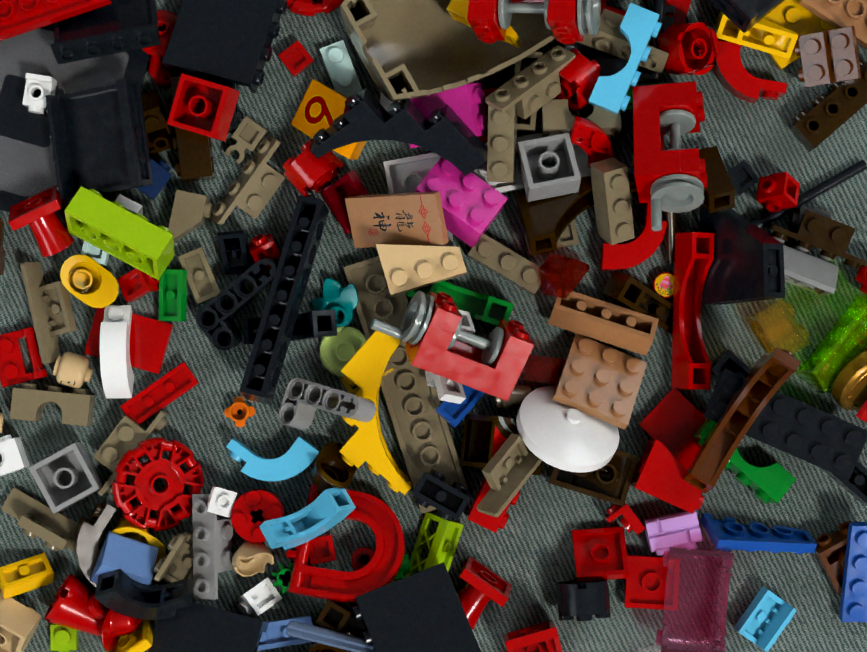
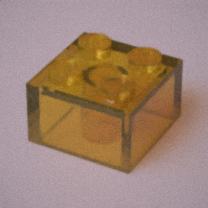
(778, 328)

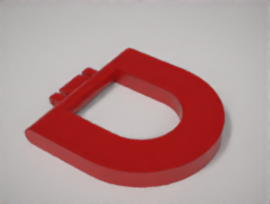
(376, 574)

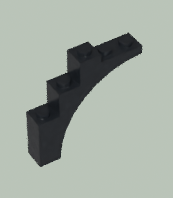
(403, 122)

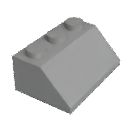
(809, 272)

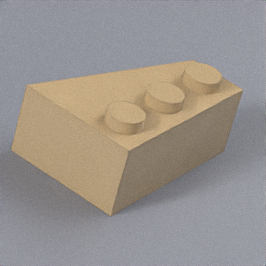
(418, 265)

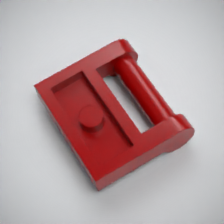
(12, 362)

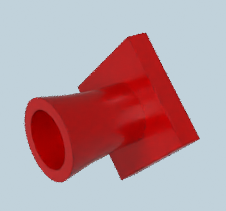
(41, 217)
(480, 588)

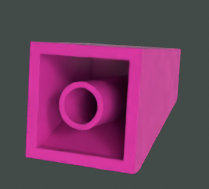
(464, 101)

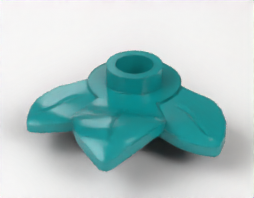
(338, 298)

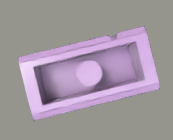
(672, 530)

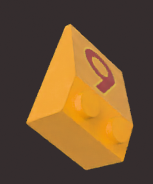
(319, 110)

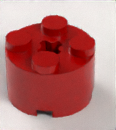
(689, 48)
(578, 80)
(310, 173)
(243, 516)

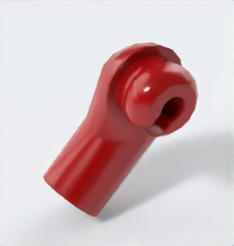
(158, 72)

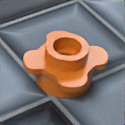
(240, 419)

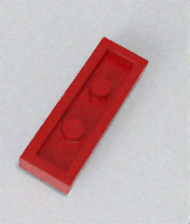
(160, 394)

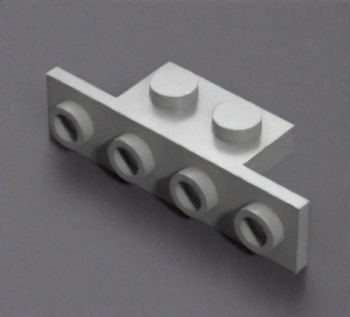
(210, 548)

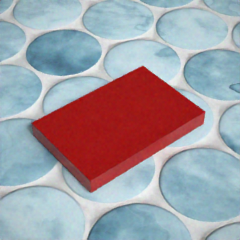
(147, 341)
(673, 424)

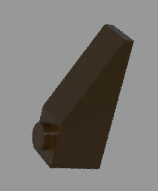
(639, 298)

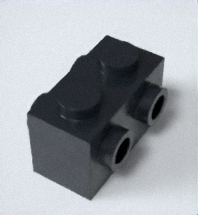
(441, 495)

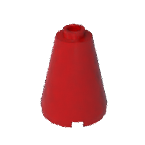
(71, 607)

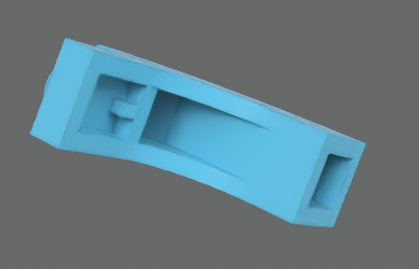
(274, 469)
(309, 522)

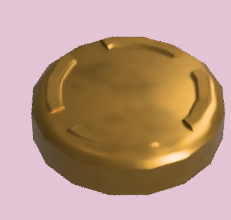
(851, 383)

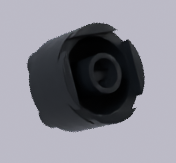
(583, 600)

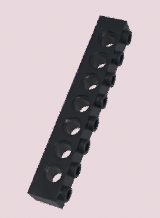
(284, 300)

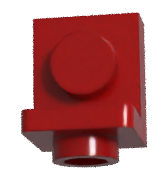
(262, 247)
(137, 284)
(629, 519)

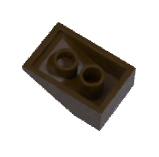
(607, 483)

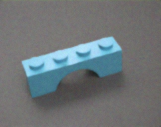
(612, 90)

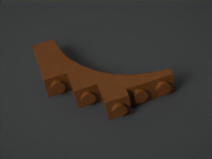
(744, 407)

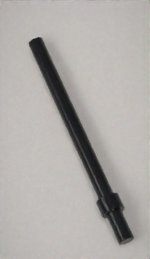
(813, 193)

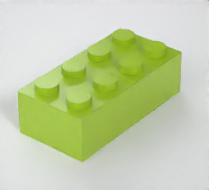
(120, 232)

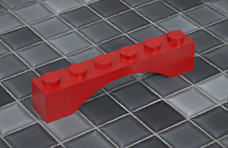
(691, 265)

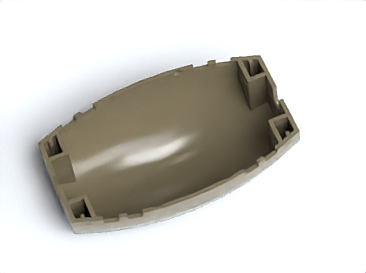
(422, 51)

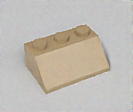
(16, 625)

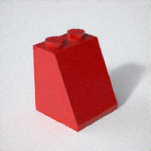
(663, 476)

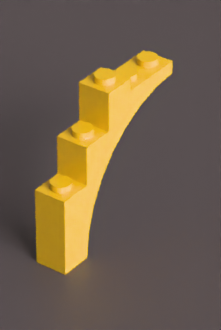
(368, 442)

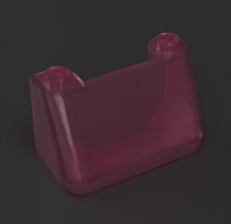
(695, 599)

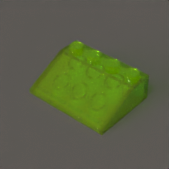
(837, 347)

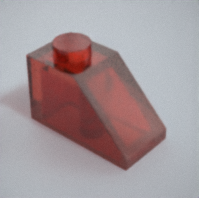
(561, 275)
(543, 369)

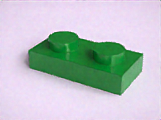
(173, 295)

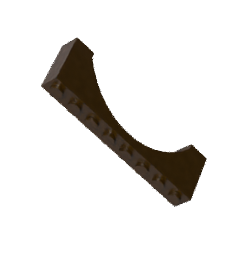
(549, 217)

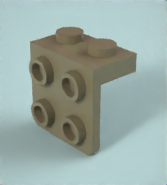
(179, 562)

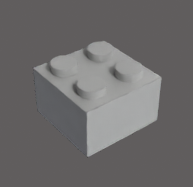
(548, 167)
(66, 477)

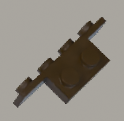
(824, 234)

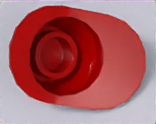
(115, 626)

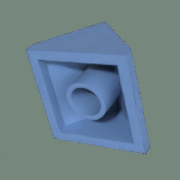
(127, 554)

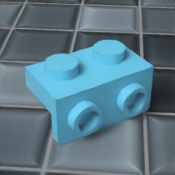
(765, 619)

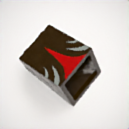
(484, 437)

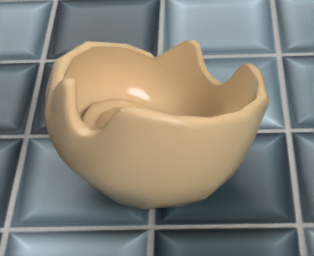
(251, 558)

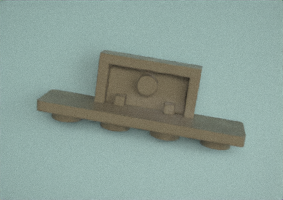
(613, 42)
(533, 85)
(253, 186)
(49, 310)
(125, 437)
(507, 474)
(39, 521)

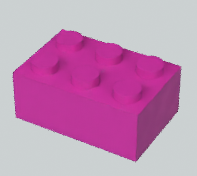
(466, 200)

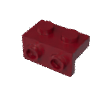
(336, 193)

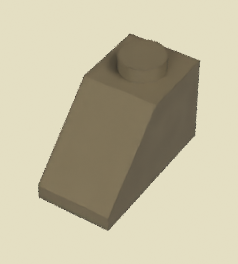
(188, 213)

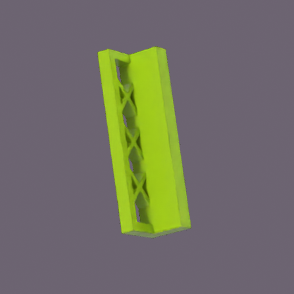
(440, 545)

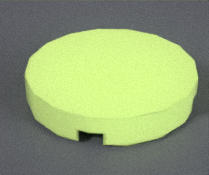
(339, 349)

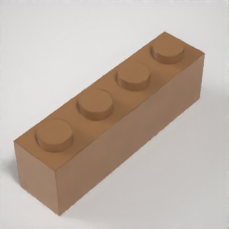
(604, 322)

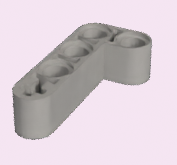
(304, 397)

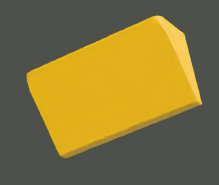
(25, 575)

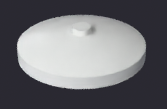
(564, 434)

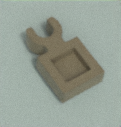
(248, 136)

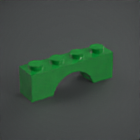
(480, 306)
(767, 481)

